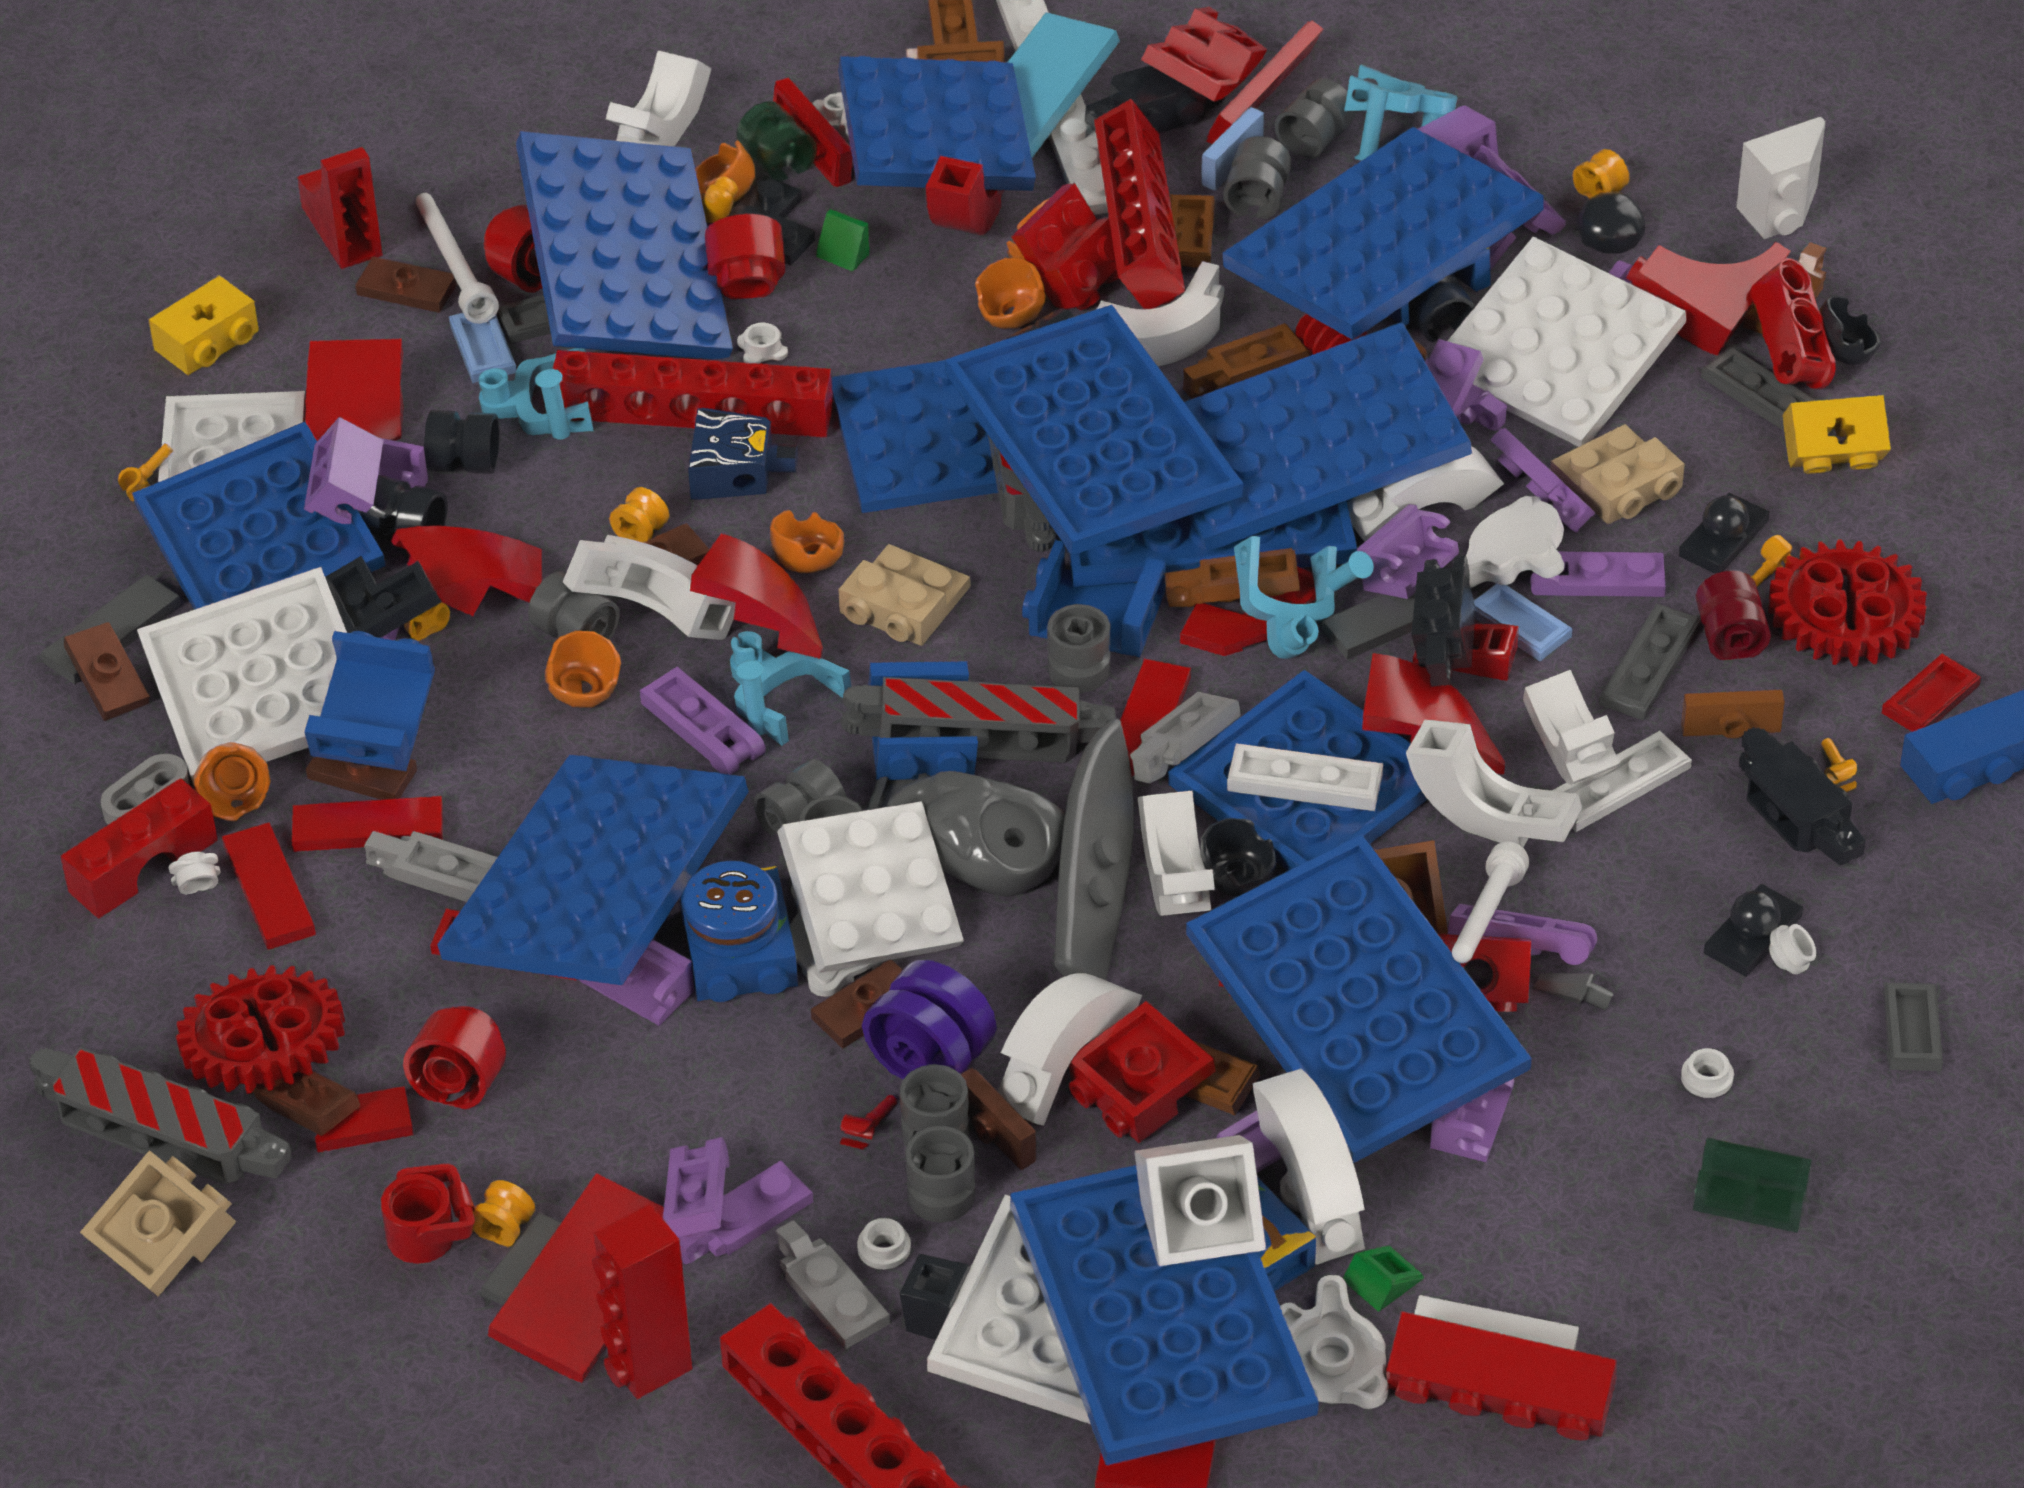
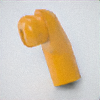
(719, 199)

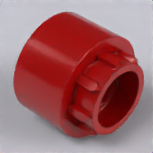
(511, 246)
(745, 255)
(450, 1051)

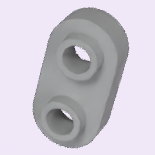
(142, 784)

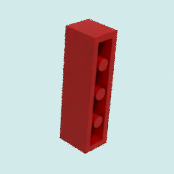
(642, 1302)
(1501, 1375)

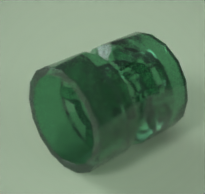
(776, 140)

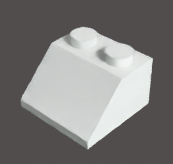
(1780, 177)
(1201, 1199)

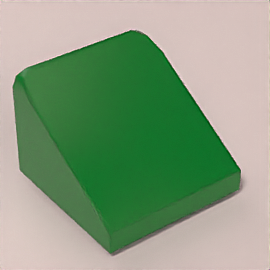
(843, 240)
(1381, 1276)

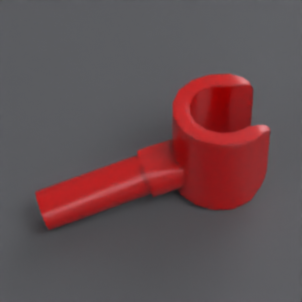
(865, 1126)

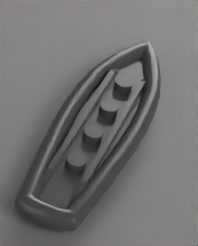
(1095, 855)

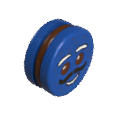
(730, 909)

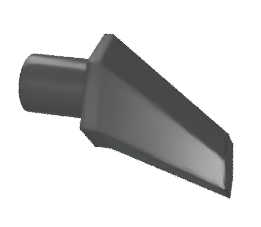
(1574, 988)

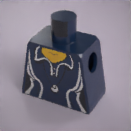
(735, 455)

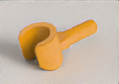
(135, 479)
(1774, 552)
(1840, 769)

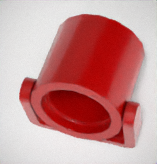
(420, 1212)

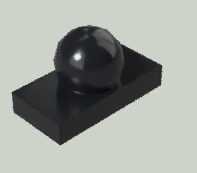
(1724, 532)
(1746, 934)

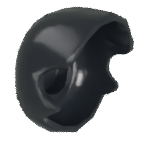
(1611, 223)
(1848, 336)
(1236, 845)

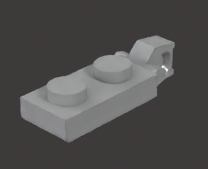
(1182, 734)
(429, 863)
(829, 1287)

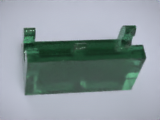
(1752, 1185)

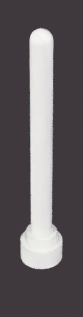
(476, 298)
(1505, 868)

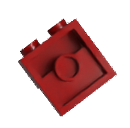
(1069, 249)
(1138, 1072)

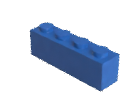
(1967, 749)

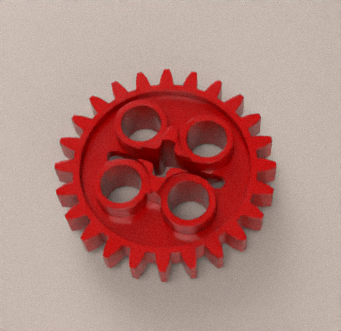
(1813, 606)
(228, 1046)

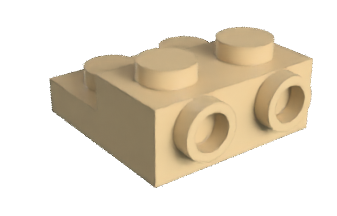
(1620, 473)
(902, 594)
(159, 1222)

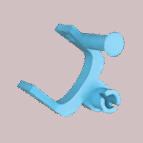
(1394, 96)
(514, 398)
(1290, 625)
(762, 672)

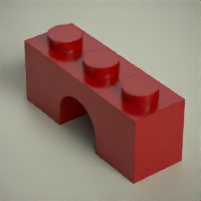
(107, 864)

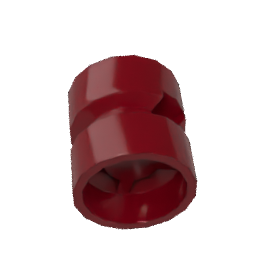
(1732, 615)

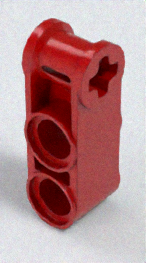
(1793, 326)

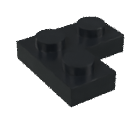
(776, 201)
(380, 606)

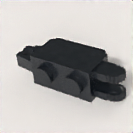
(1157, 95)
(1443, 619)
(1798, 798)

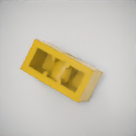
(204, 325)
(1857, 418)

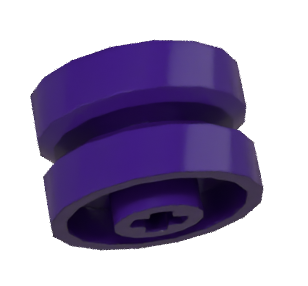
(929, 1020)

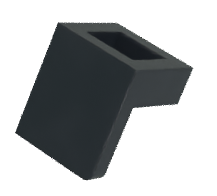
(930, 1294)

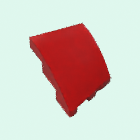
(1206, 54)
(357, 384)
(469, 561)
(760, 591)
(1402, 698)

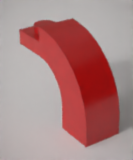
(959, 199)

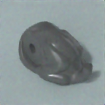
(989, 830)

